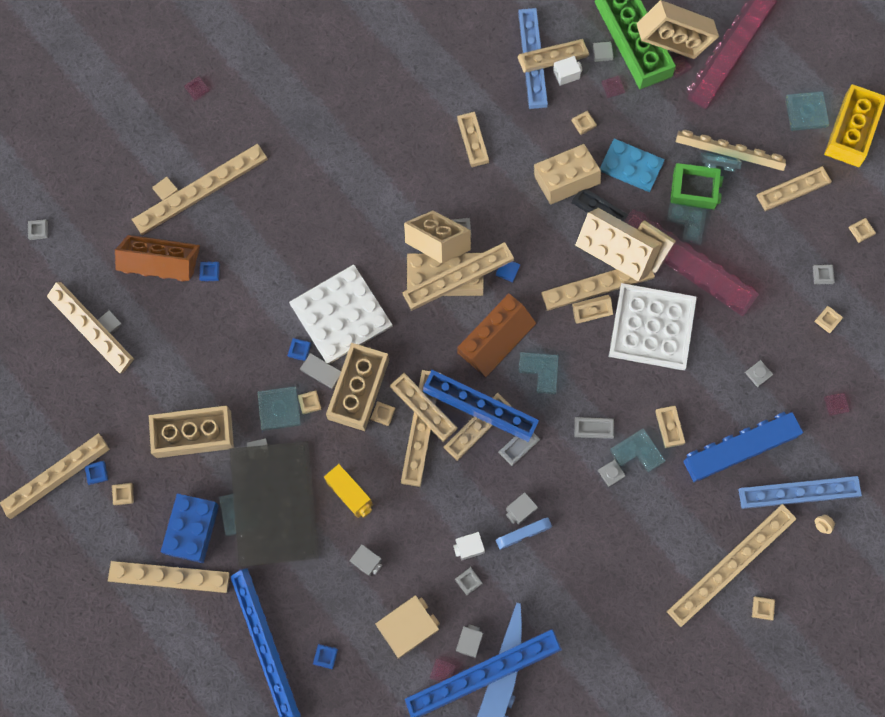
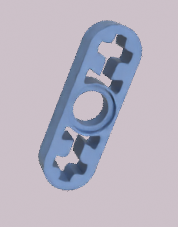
(529, 530)

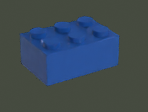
(190, 528)

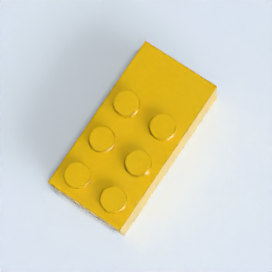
(855, 125)

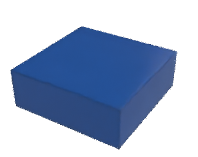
(209, 271)
(508, 271)
(299, 349)
(96, 473)
(325, 656)

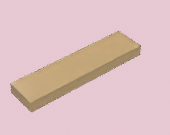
(548, 56)
(794, 188)
(423, 407)
(469, 434)

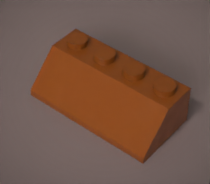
(156, 257)
(496, 335)

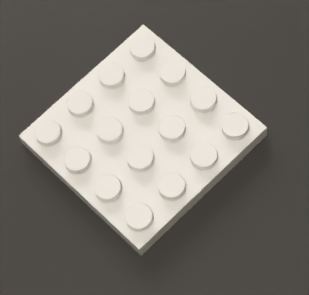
(340, 314)
(652, 326)

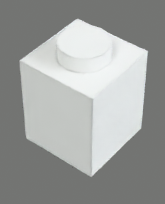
(567, 70)
(469, 546)

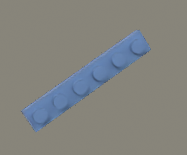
(531, 41)
(799, 492)

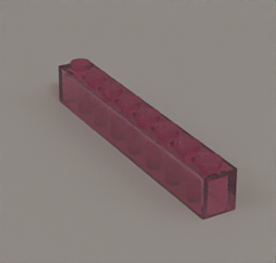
(729, 51)
(702, 271)

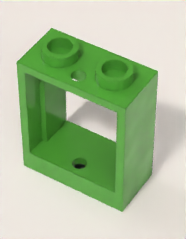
(691, 200)

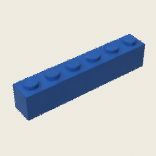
(480, 405)
(742, 447)

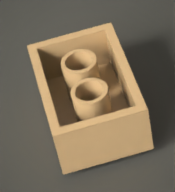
(567, 174)
(437, 236)

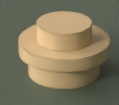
(824, 524)

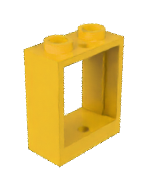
(349, 491)

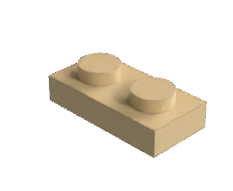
(592, 309)
(670, 426)

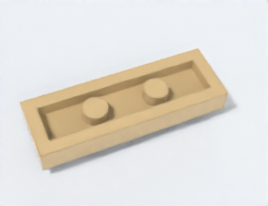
(473, 139)

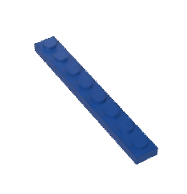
(264, 644)
(483, 674)

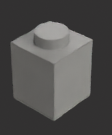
(520, 509)
(366, 561)
(469, 641)

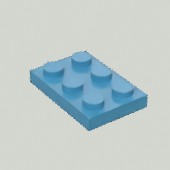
(631, 165)

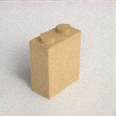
(408, 626)

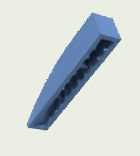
(499, 693)

